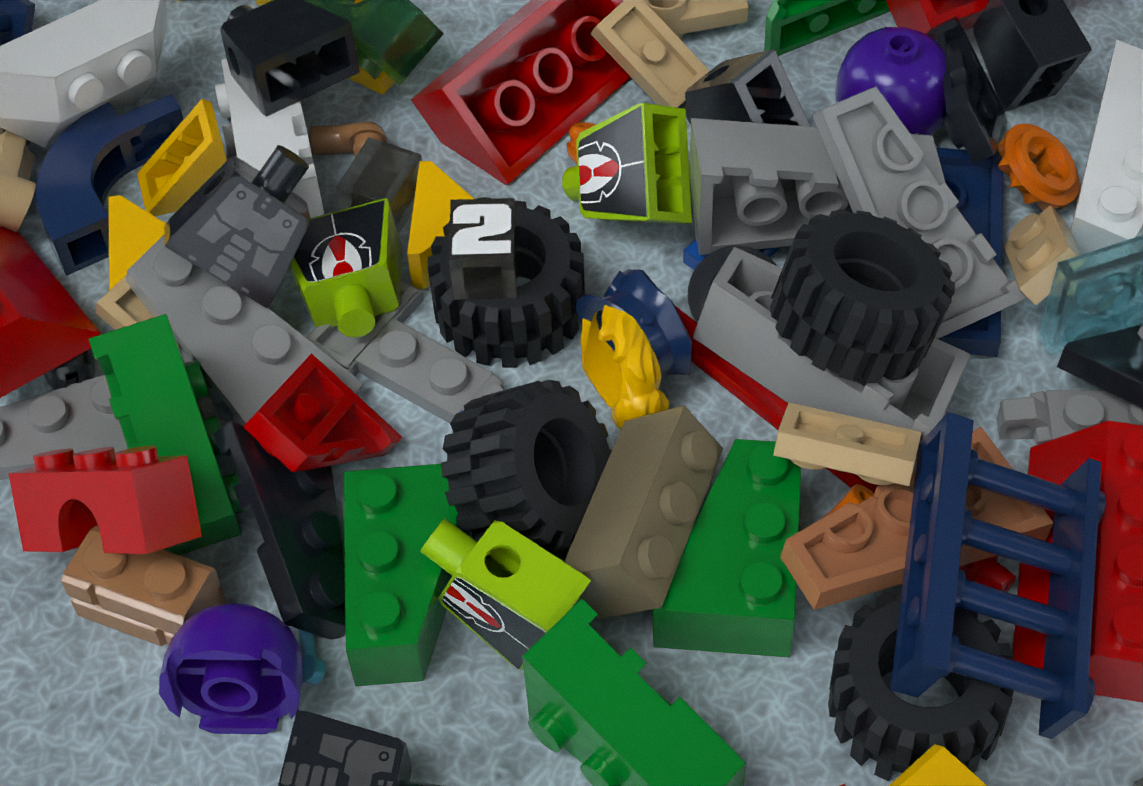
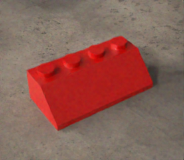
(523, 86)
(37, 316)
(1118, 581)

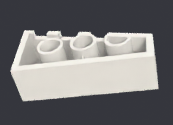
(255, 136)
(1112, 182)

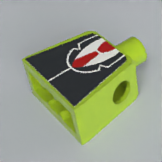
(633, 167)
(350, 267)
(503, 586)

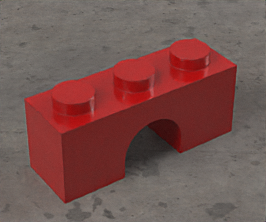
(131, 495)

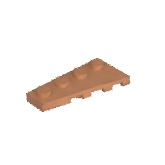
(866, 543)

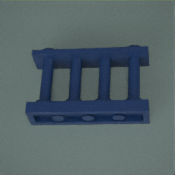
(937, 587)

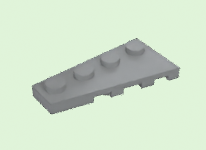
(886, 176)
(238, 342)
(65, 419)

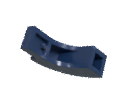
(84, 169)

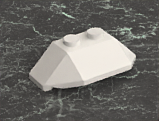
(79, 64)

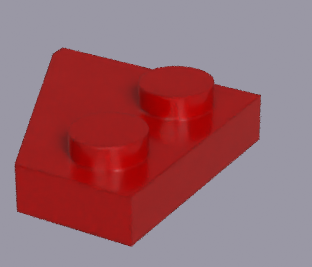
(319, 422)

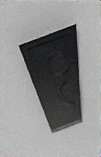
(299, 533)

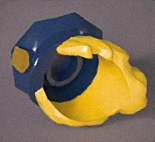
(632, 343)

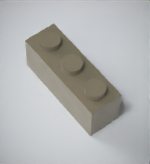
(643, 511)

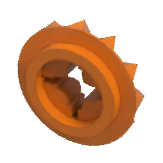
(1053, 174)

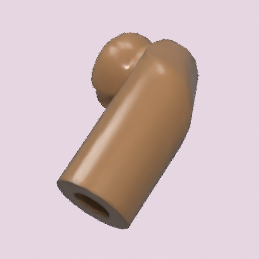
(344, 137)

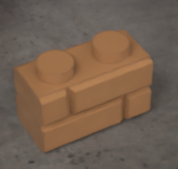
(139, 592)

